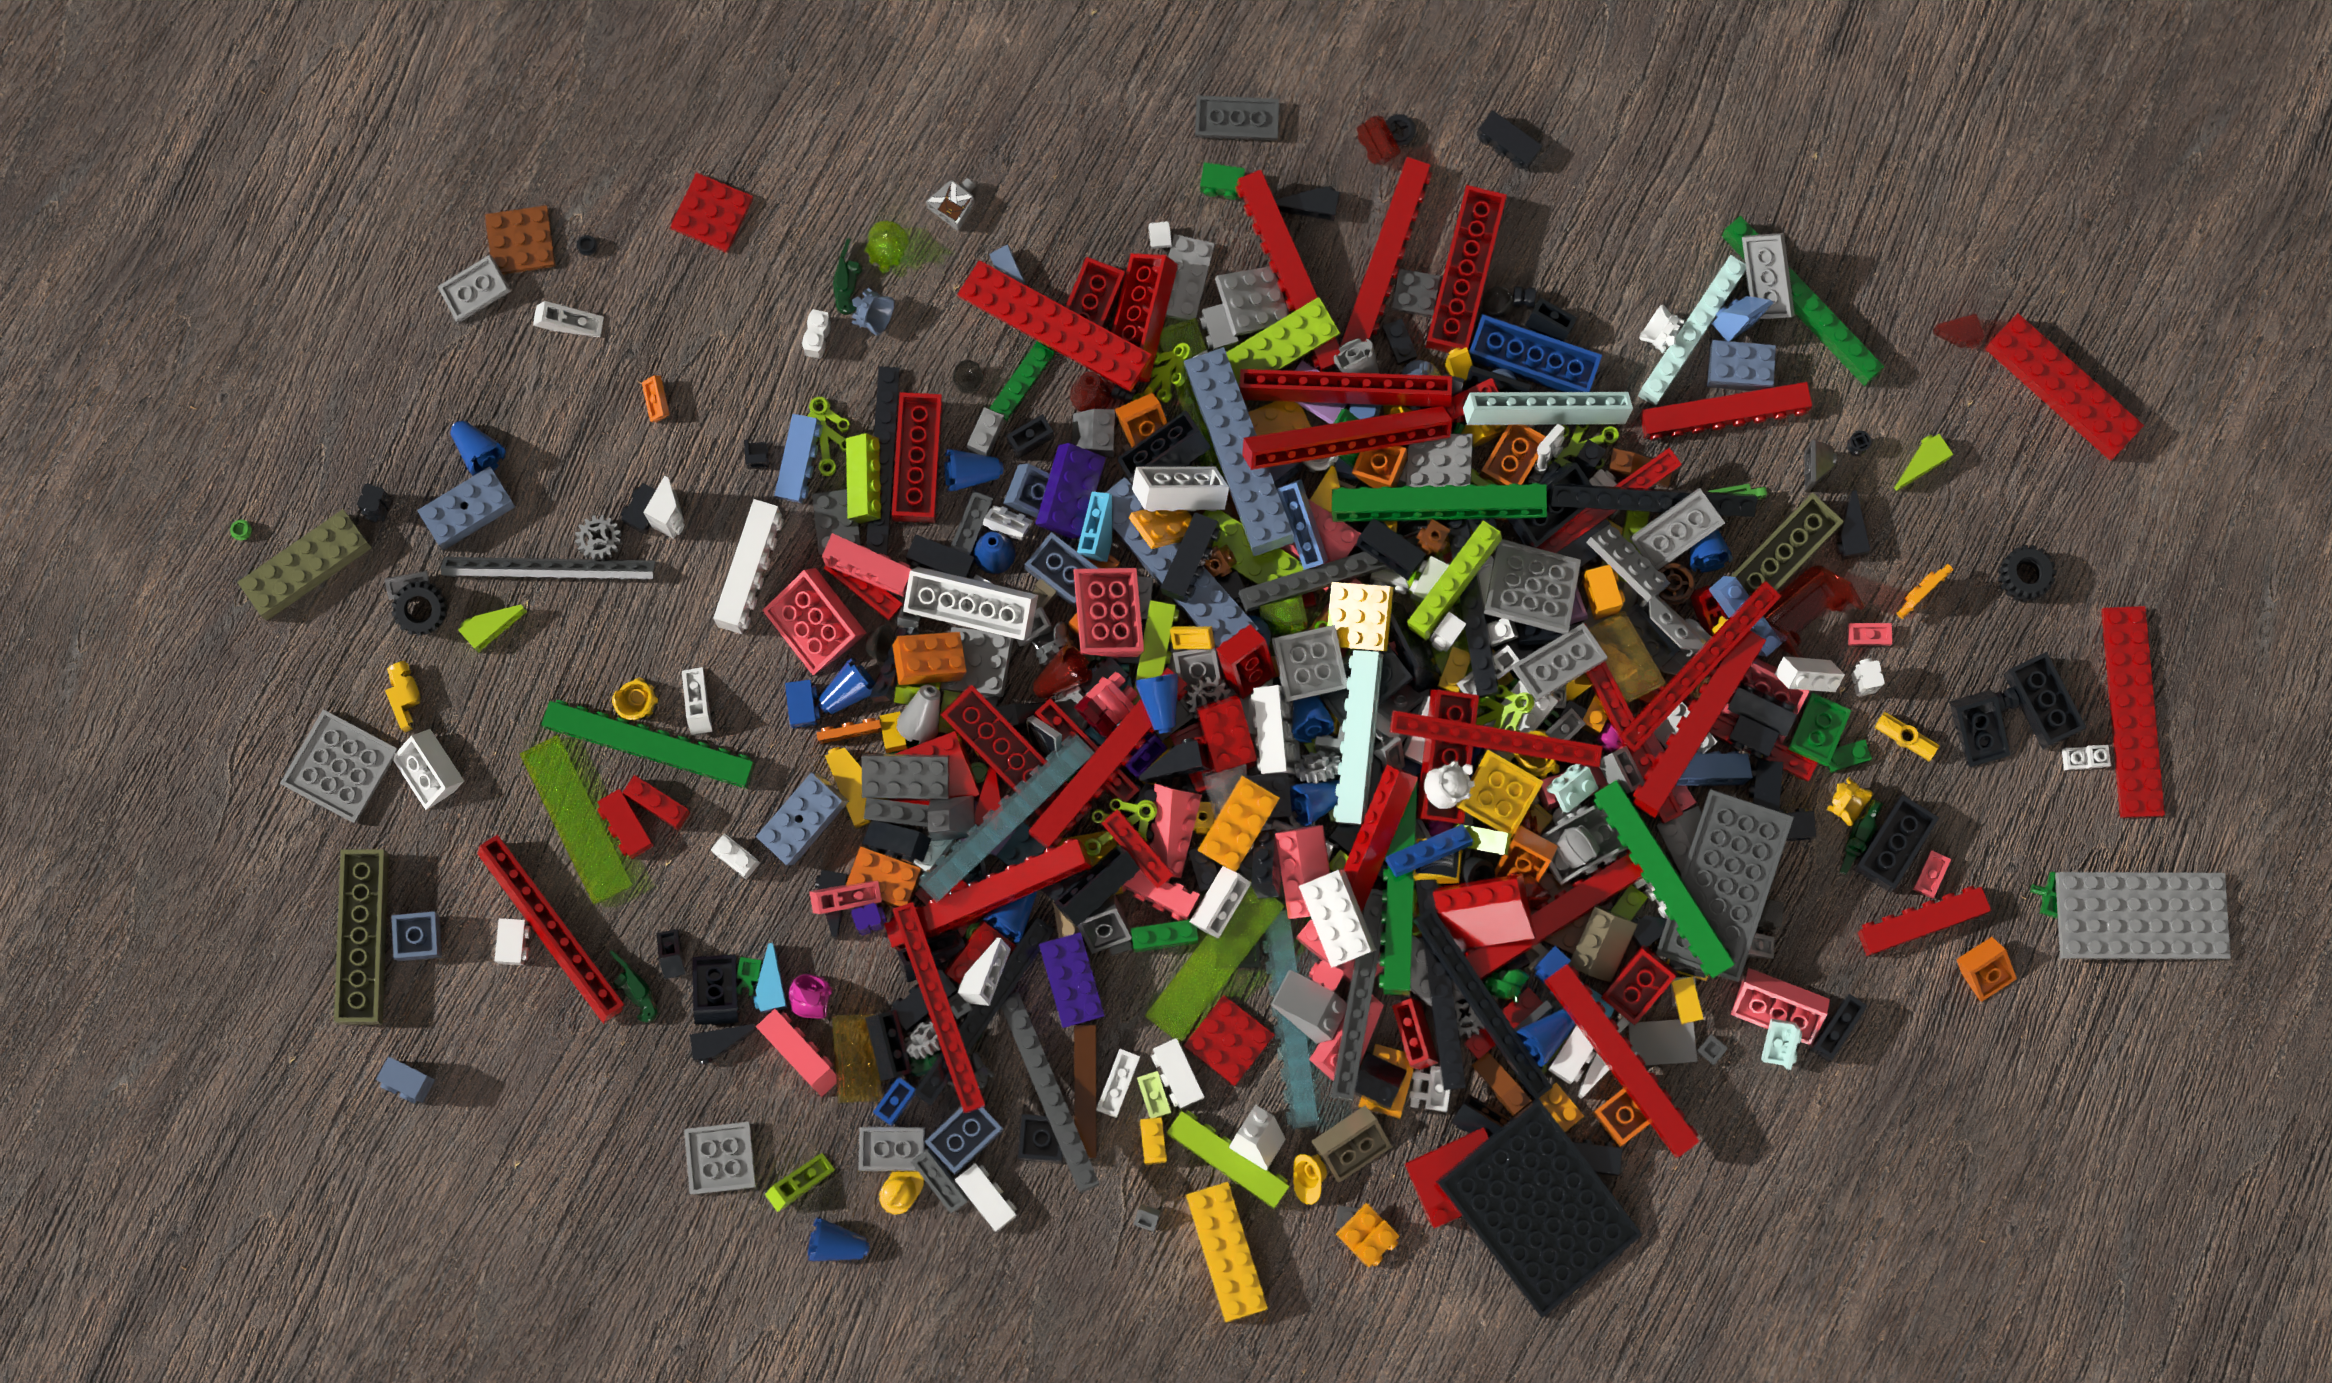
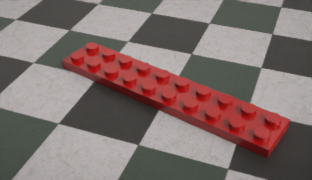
(1055, 326)
(2132, 712)

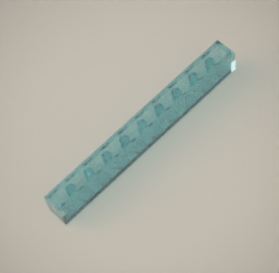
(1006, 818)
(1293, 1041)

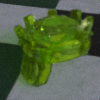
(886, 244)

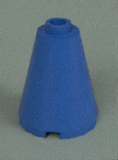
(476, 447)
(970, 469)
(994, 553)
(1710, 553)
(846, 688)
(1160, 700)
(1310, 719)
(1313, 800)
(1012, 918)
(1546, 1035)
(834, 1243)

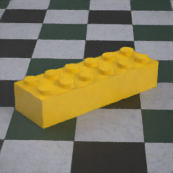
(1226, 1252)

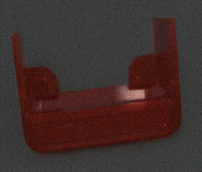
(1805, 601)

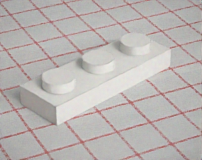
(1118, 1083)

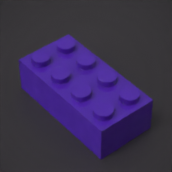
(1069, 490)
(1071, 980)

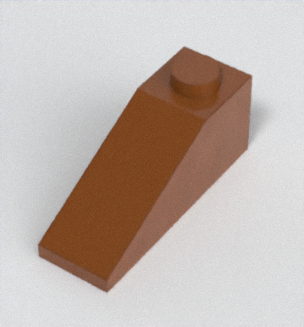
(1625, 463)
(1501, 1084)

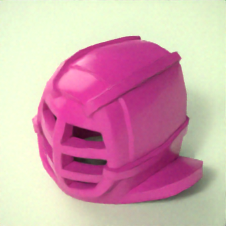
(810, 996)

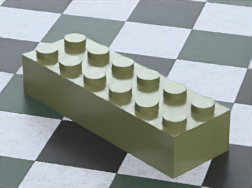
(1789, 546)
(304, 565)

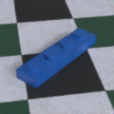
(1429, 850)

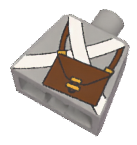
(953, 202)

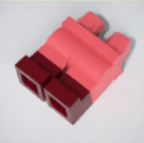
(1106, 704)

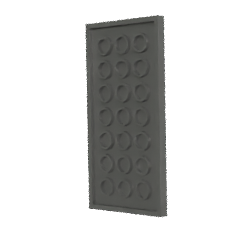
(1730, 875)

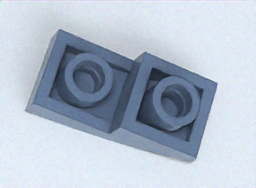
(1005, 262)

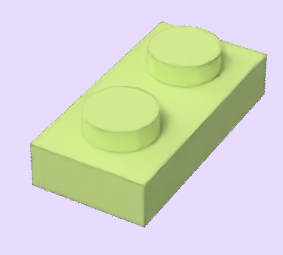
(1154, 1095)

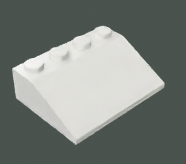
(1274, 728)

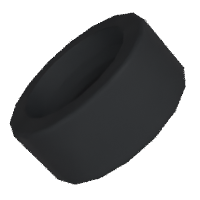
(1469, 866)

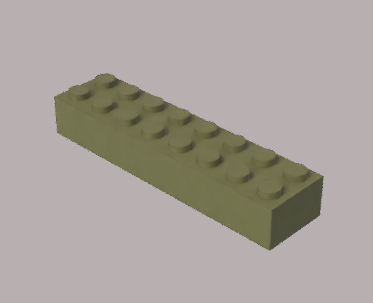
(361, 937)

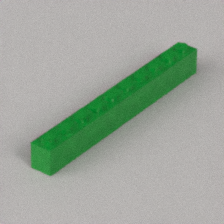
(1817, 316)
(1439, 502)
(648, 744)
(1664, 878)
(1398, 911)

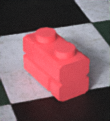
(1325, 975)

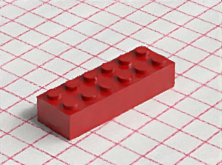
(1145, 303)
(917, 457)
(1436, 754)

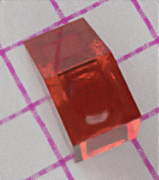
(1961, 331)

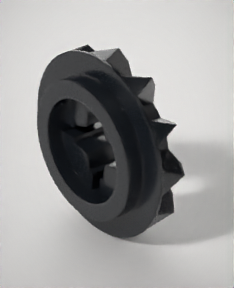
(1402, 121)

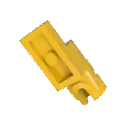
(403, 694)

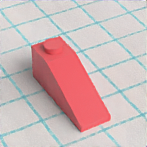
(844, 897)

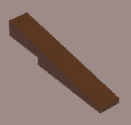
(1085, 1086)

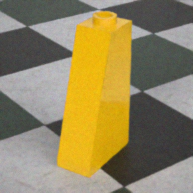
(849, 781)

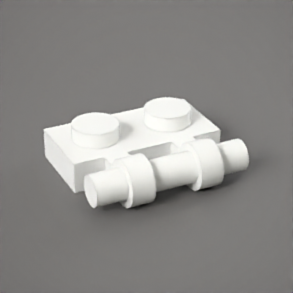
(1007, 522)
(1435, 1098)

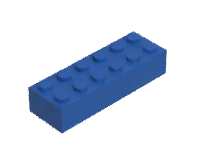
(1534, 356)

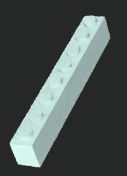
(1692, 331)
(1547, 408)
(1359, 737)

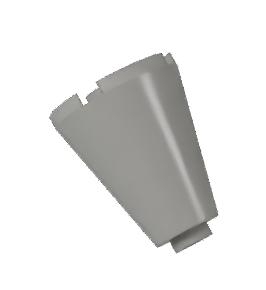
(1357, 357)
(921, 716)

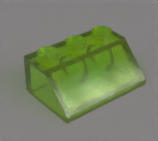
(1285, 616)

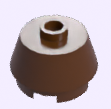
(1680, 585)

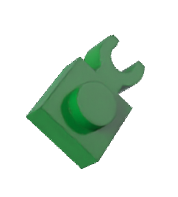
(748, 972)

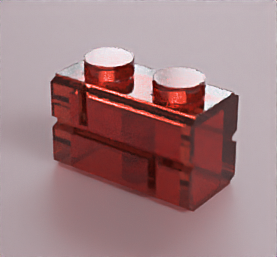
(1378, 140)

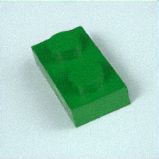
(1849, 756)

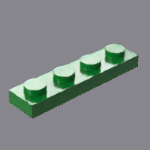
(1022, 380)

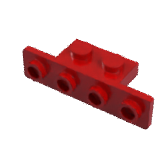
(1456, 410)

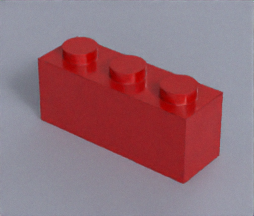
(656, 802)
(624, 824)
(1415, 1034)

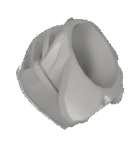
(1577, 847)

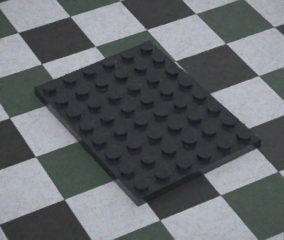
(1539, 1208)

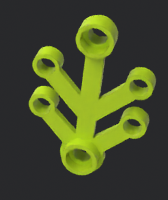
(1164, 373)
(827, 432)
(1575, 447)
(1501, 711)
(1134, 818)

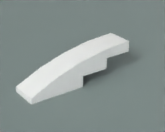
(1597, 1067)

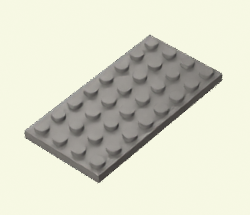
(2142, 915)

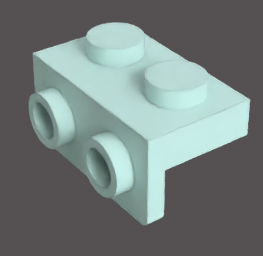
(1573, 787)
(1781, 1043)

